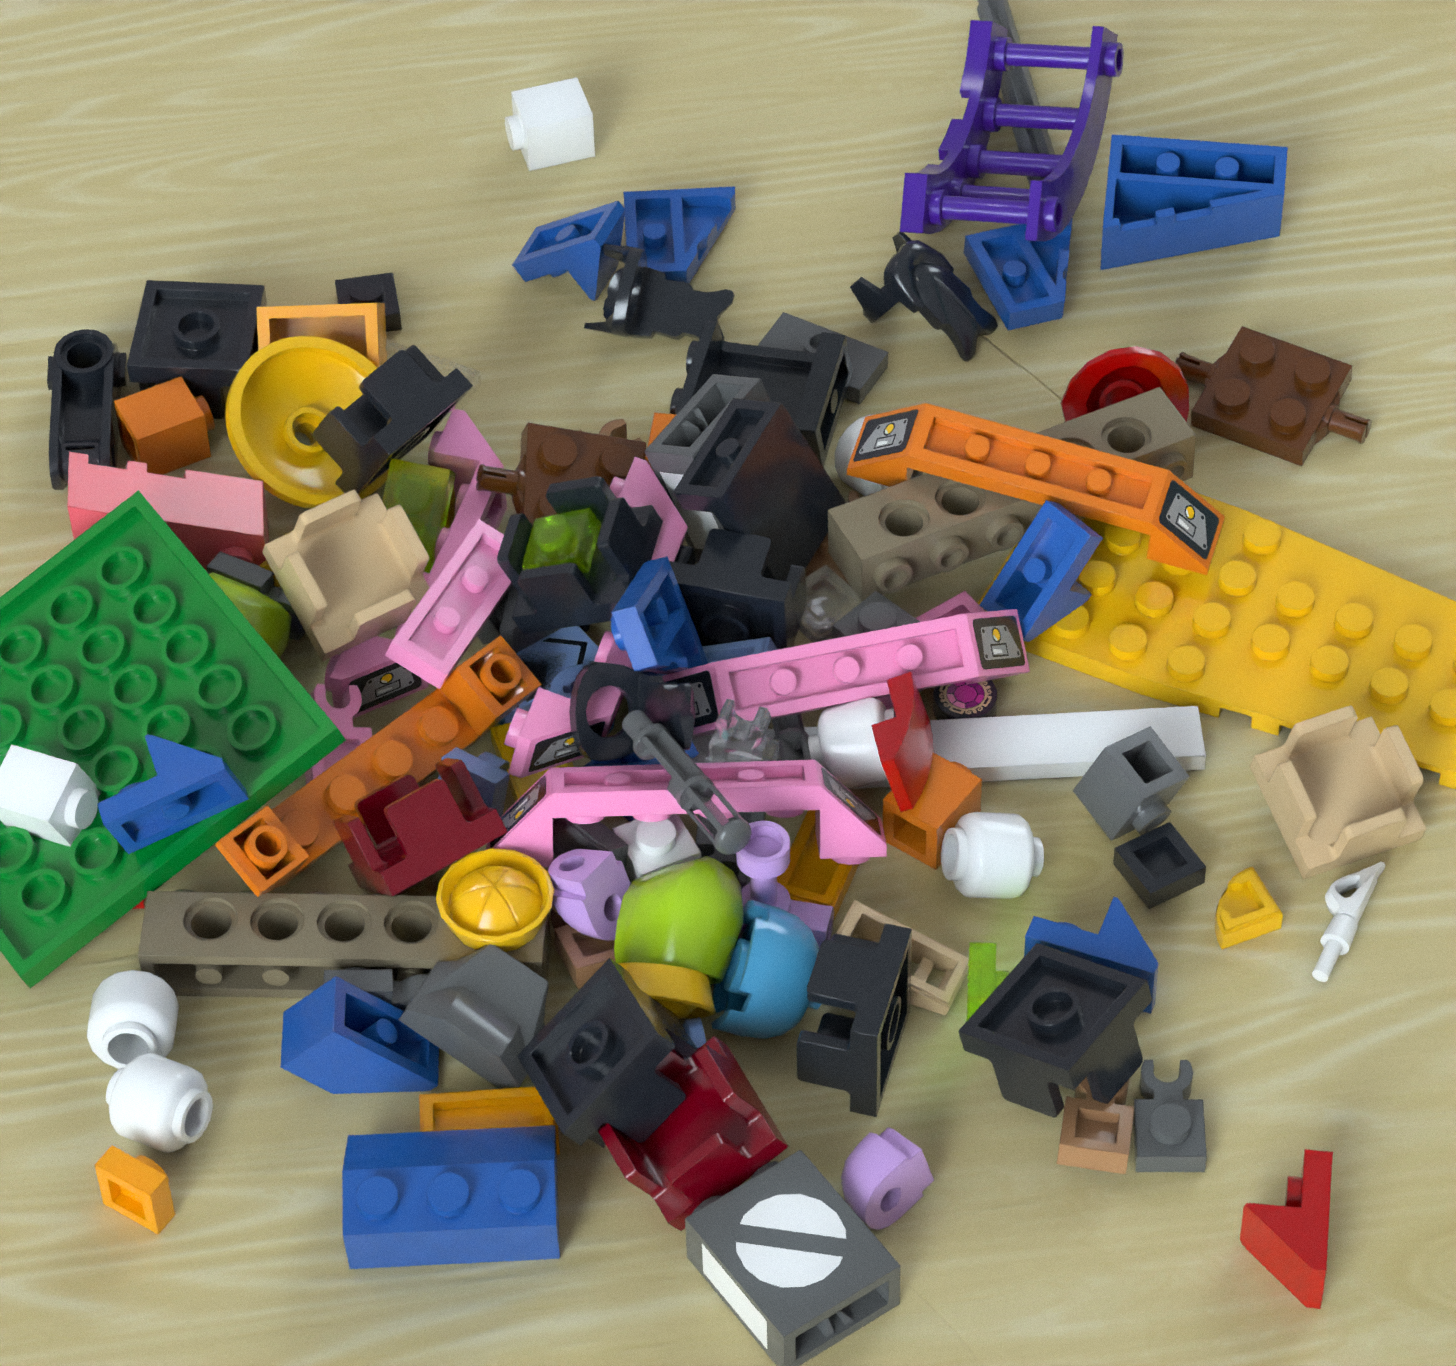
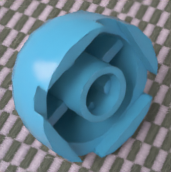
(766, 975)

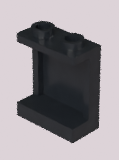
(804, 382)
(762, 483)

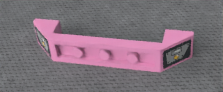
(365, 665)
(856, 667)
(544, 732)
(783, 789)

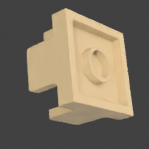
(350, 570)
(1341, 790)

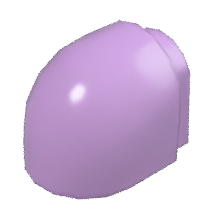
(589, 891)
(884, 1178)

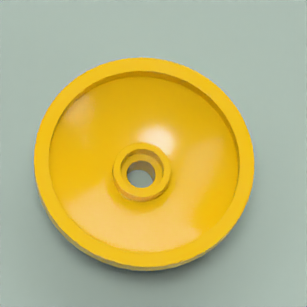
(289, 391)

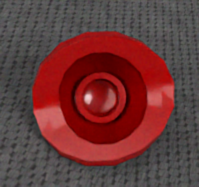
(1122, 375)

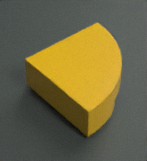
(1245, 910)

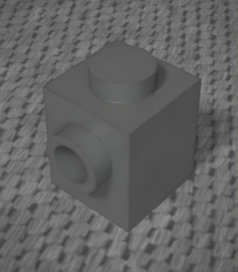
(1131, 784)

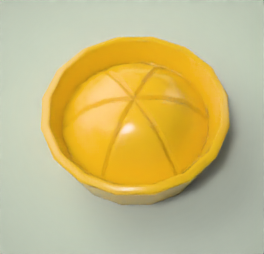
(495, 898)
(675, 987)

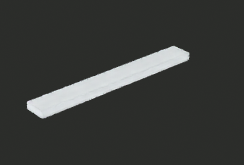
(1046, 743)

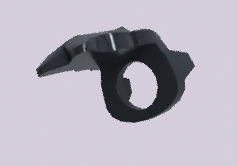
(926, 283)
(648, 304)
(645, 691)

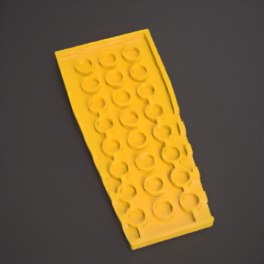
(1267, 634)

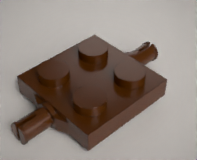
(1272, 396)
(558, 456)

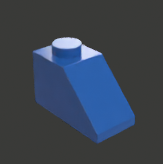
(355, 1044)

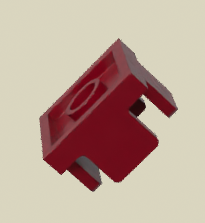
(416, 830)
(706, 1142)

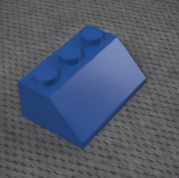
(450, 1197)

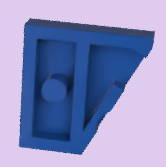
(677, 226)
(1021, 275)
(655, 622)

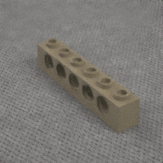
(942, 523)
(286, 940)

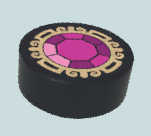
(965, 701)

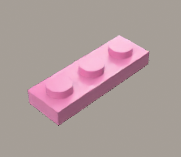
(453, 608)

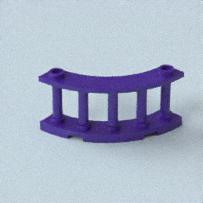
(948, 189)

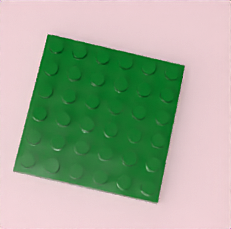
(93, 656)

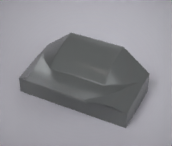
(481, 1012)

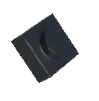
(372, 289)
(1159, 865)

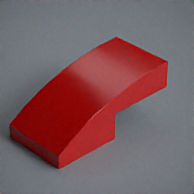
(905, 742)

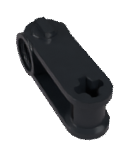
(84, 384)

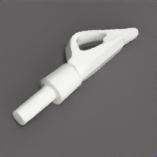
(1346, 915)

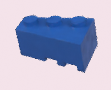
(1188, 197)

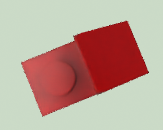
(1294, 1237)

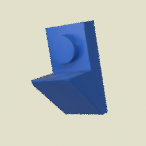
(575, 247)
(1044, 571)
(184, 792)
(1115, 946)

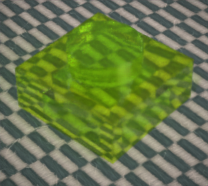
(563, 540)
(982, 974)

